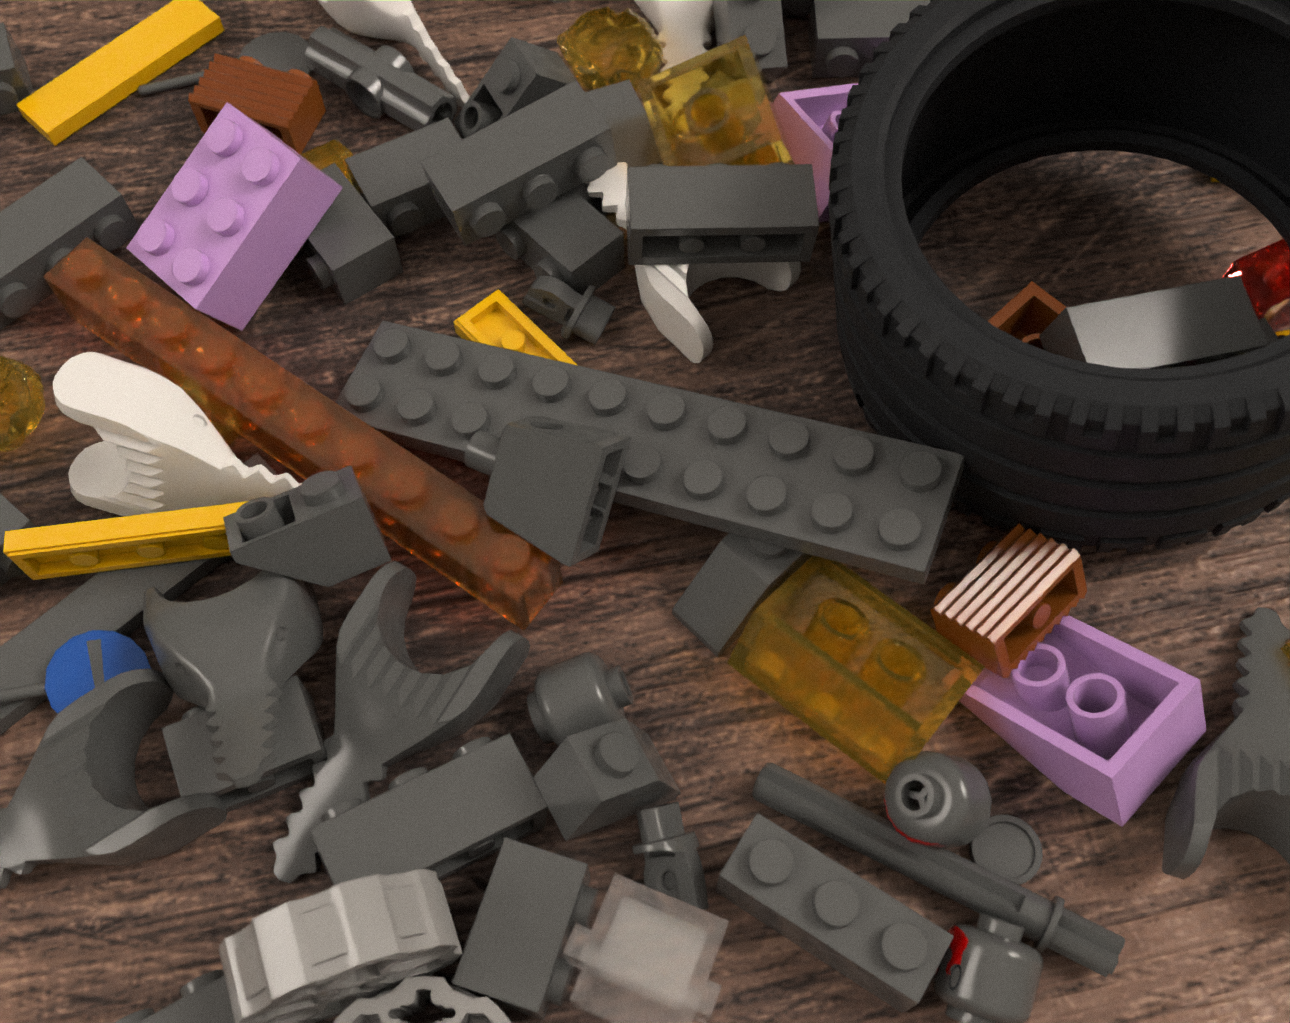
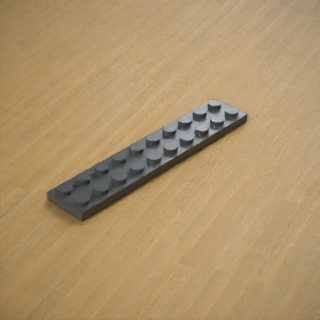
(688, 454)

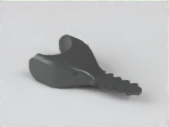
(234, 660)
(388, 708)
(1245, 770)
(82, 788)

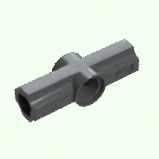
(377, 79)

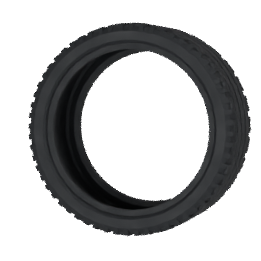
(1044, 436)

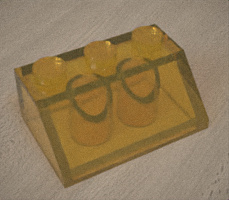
(853, 665)

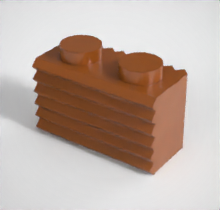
(278, 100)
(1010, 598)

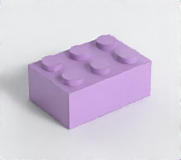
(233, 218)

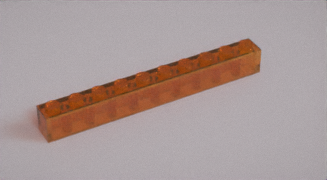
(306, 430)

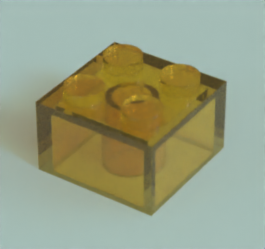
(715, 110)

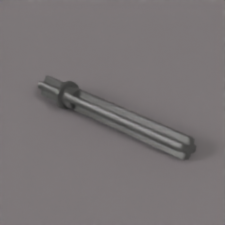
(941, 870)

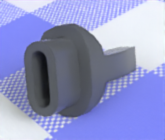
(578, 313)
(671, 855)

